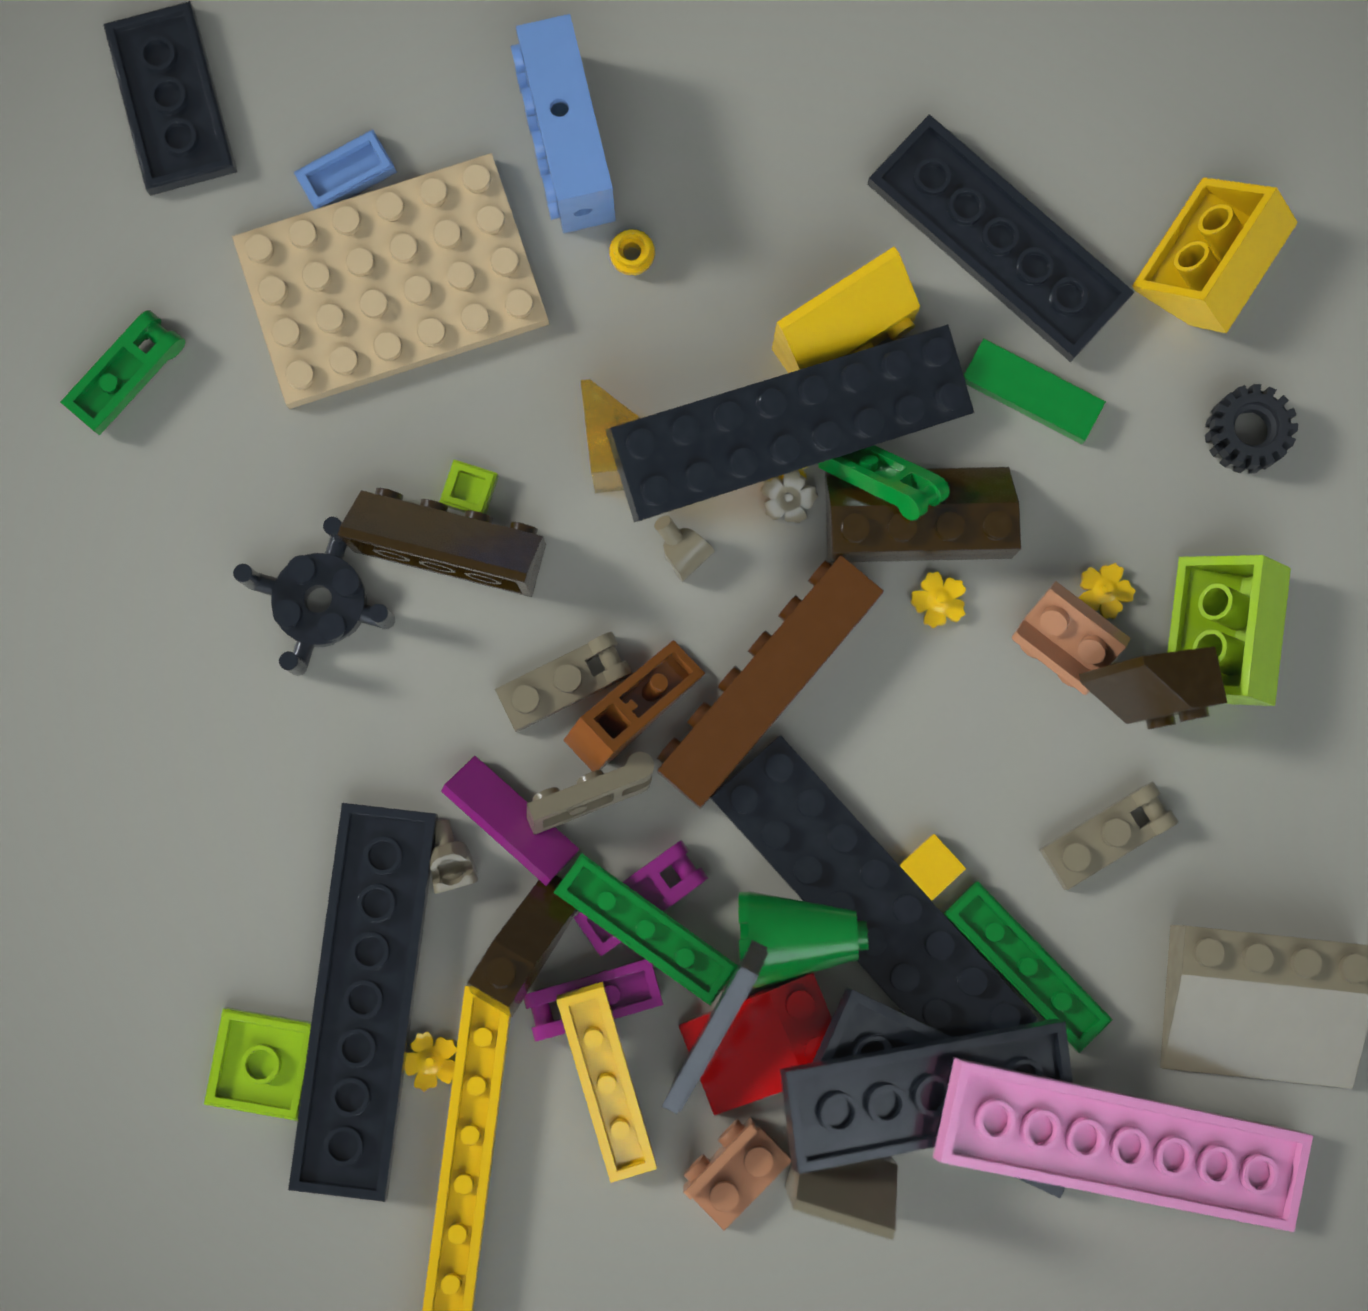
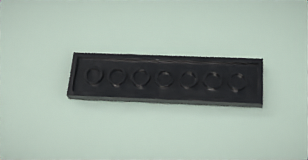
(788, 422)
(839, 864)
(363, 1003)

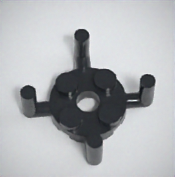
(290, 596)

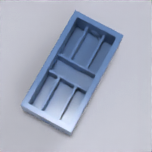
(563, 124)

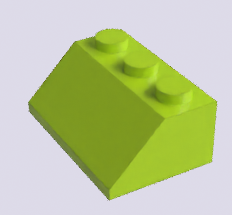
(1241, 612)

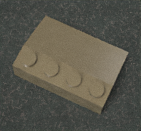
(1265, 1006)

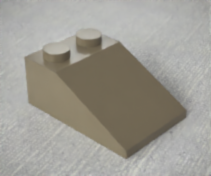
(850, 1194)

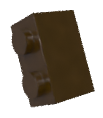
(1160, 687)

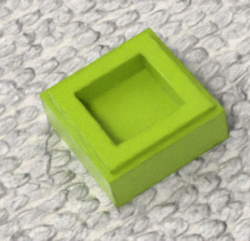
(468, 488)

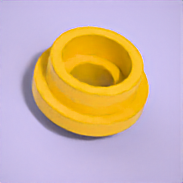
(632, 239)

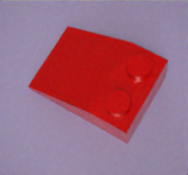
(770, 1032)

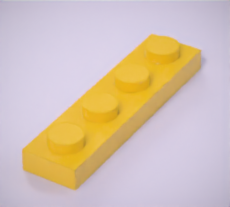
(606, 1082)

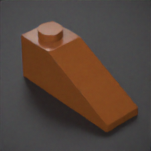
(633, 706)

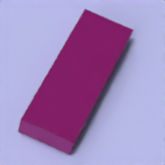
(504, 817)

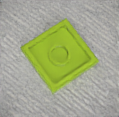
(258, 1064)

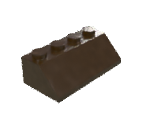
(971, 524)
(443, 541)

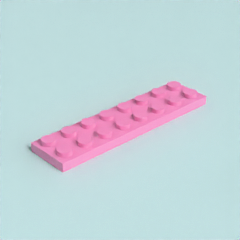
(1122, 1145)

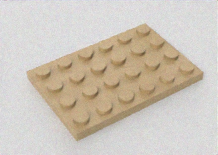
(390, 281)

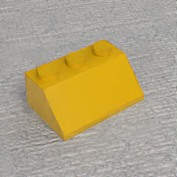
(1216, 252)
(849, 315)

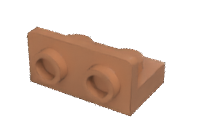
(1069, 636)
(735, 1172)

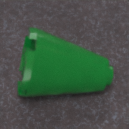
(798, 935)

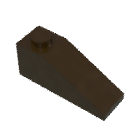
(522, 948)

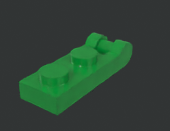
(122, 372)
(890, 479)

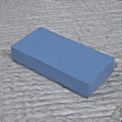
(345, 171)

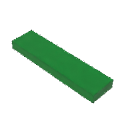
(646, 929)
(1026, 965)

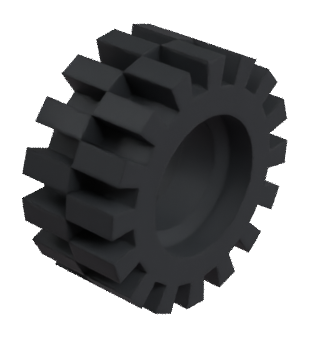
(1274, 415)

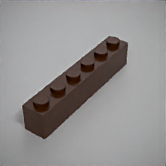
(769, 682)

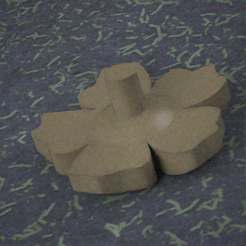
(788, 497)

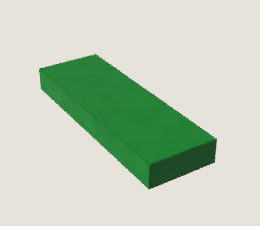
(1033, 391)

